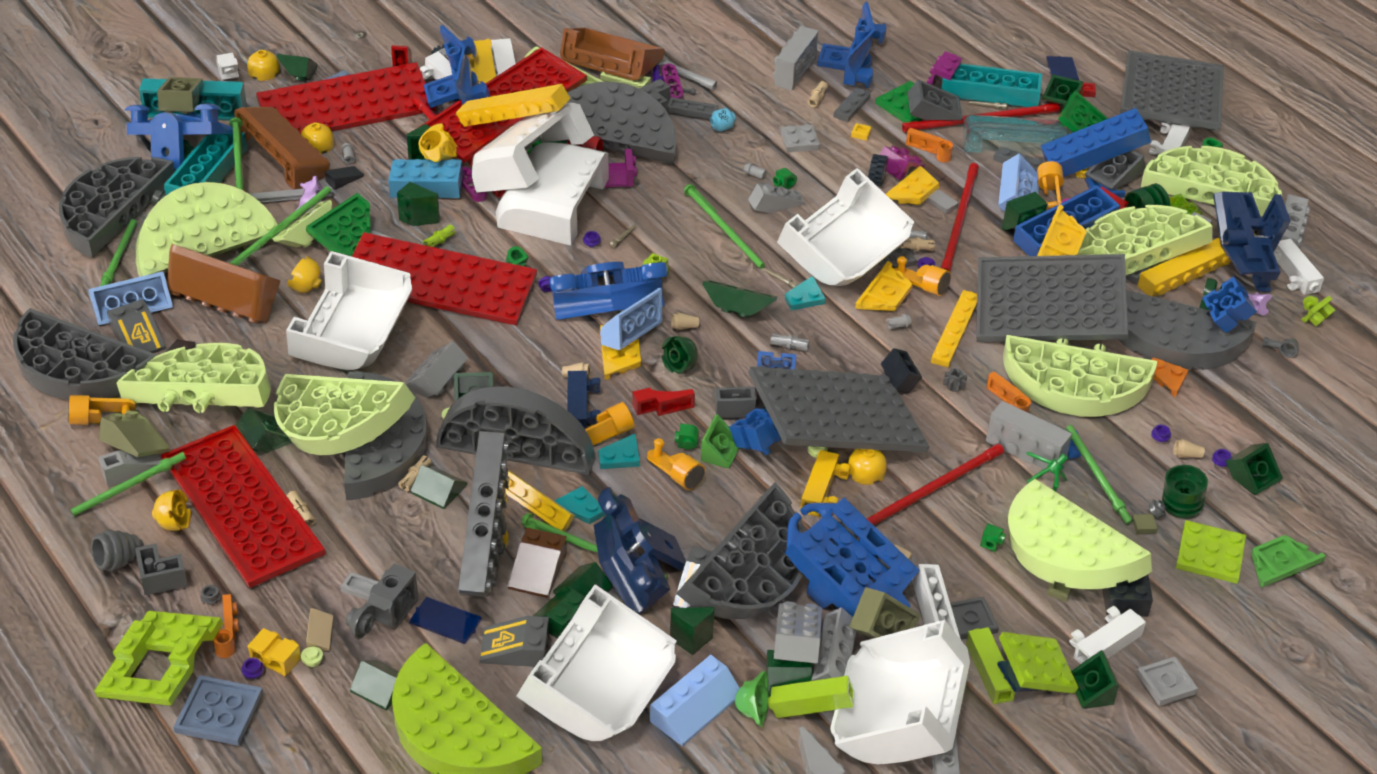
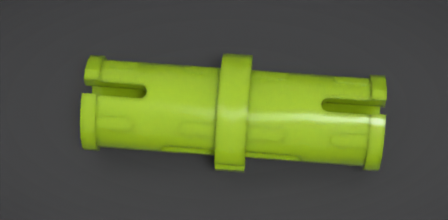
(440, 236)

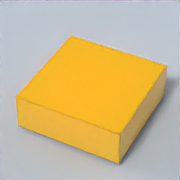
(861, 131)

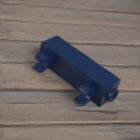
(577, 396)

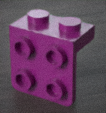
(945, 67)
(900, 161)
(623, 173)

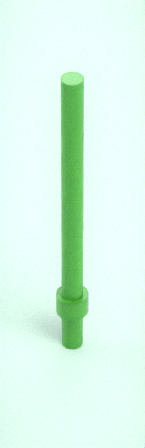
(108, 276)
(165, 465)
(1118, 504)

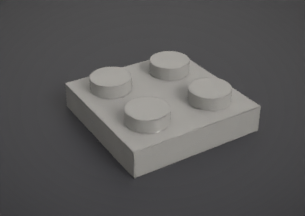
(799, 138)
(1167, 681)

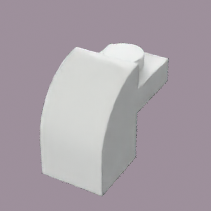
(227, 66)

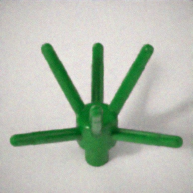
(1055, 466)

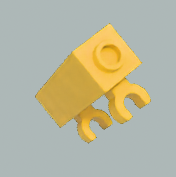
(821, 479)

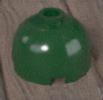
(679, 354)

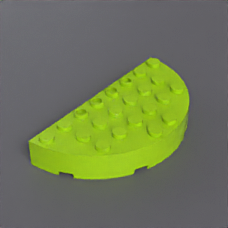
(453, 725)

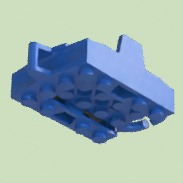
(835, 577)

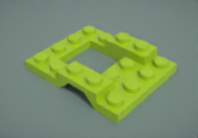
(157, 632)

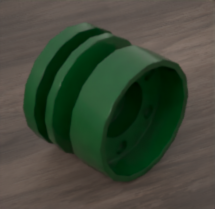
(1148, 195)
(1184, 491)

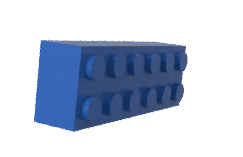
(1098, 142)
(1084, 207)

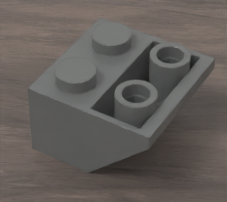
(734, 401)

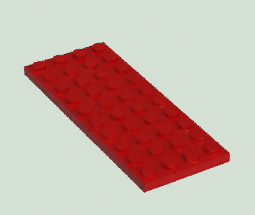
(532, 72)
(350, 99)
(454, 279)
(243, 506)

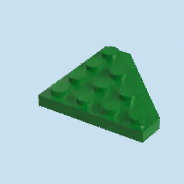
(343, 225)

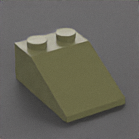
(179, 94)
(131, 434)
(882, 615)

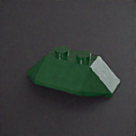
(737, 299)

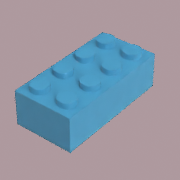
(440, 177)

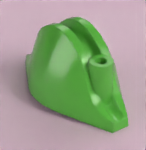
(753, 698)

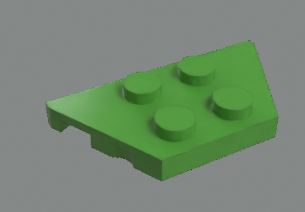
(1282, 559)

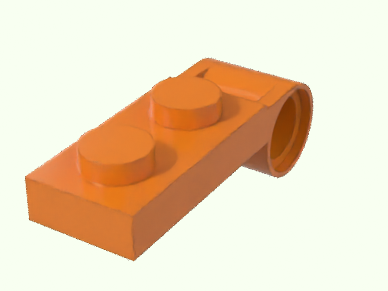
(930, 143)
(1007, 392)
(225, 638)

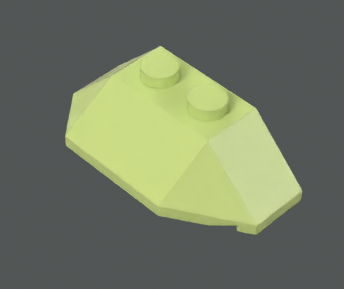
(296, 234)

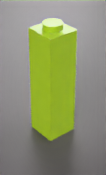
(985, 657)
(811, 697)

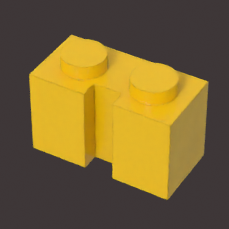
(273, 652)

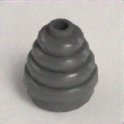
(114, 549)

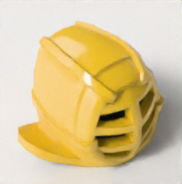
(441, 144)

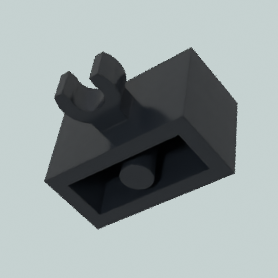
(901, 370)

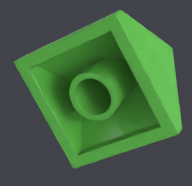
(718, 444)

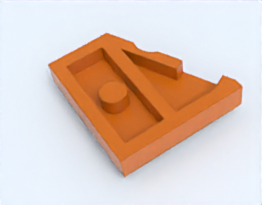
(1169, 375)

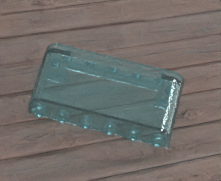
(1009, 129)

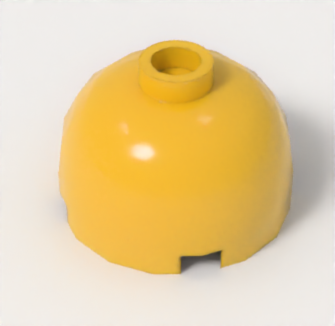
(263, 65)
(319, 136)
(305, 276)
(867, 466)
(171, 511)

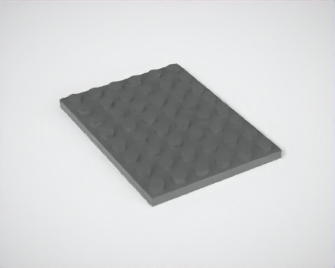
(1173, 90)
(1052, 297)
(837, 410)

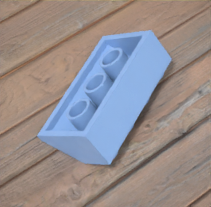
(1017, 180)
(150, 288)
(633, 321)
(694, 700)

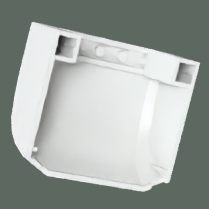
(504, 161)
(551, 203)
(847, 232)
(352, 314)
(600, 669)
(904, 695)

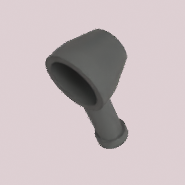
(1284, 346)

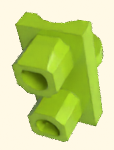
(1317, 310)

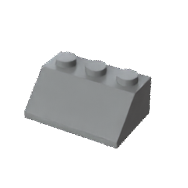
(437, 370)

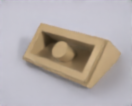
(319, 629)

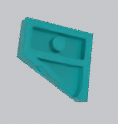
(805, 295)
(620, 454)
(582, 505)

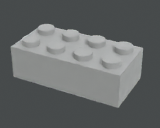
(795, 58)
(1024, 433)
(798, 632)

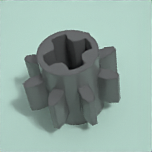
(955, 380)

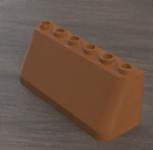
(609, 53)
(283, 144)
(220, 284)

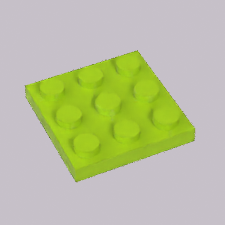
(1211, 551)
(1038, 662)

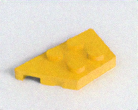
(914, 187)
(1063, 235)
(885, 291)
(620, 360)

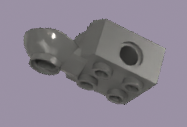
(388, 602)

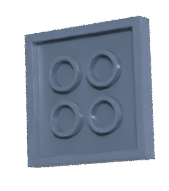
(218, 710)

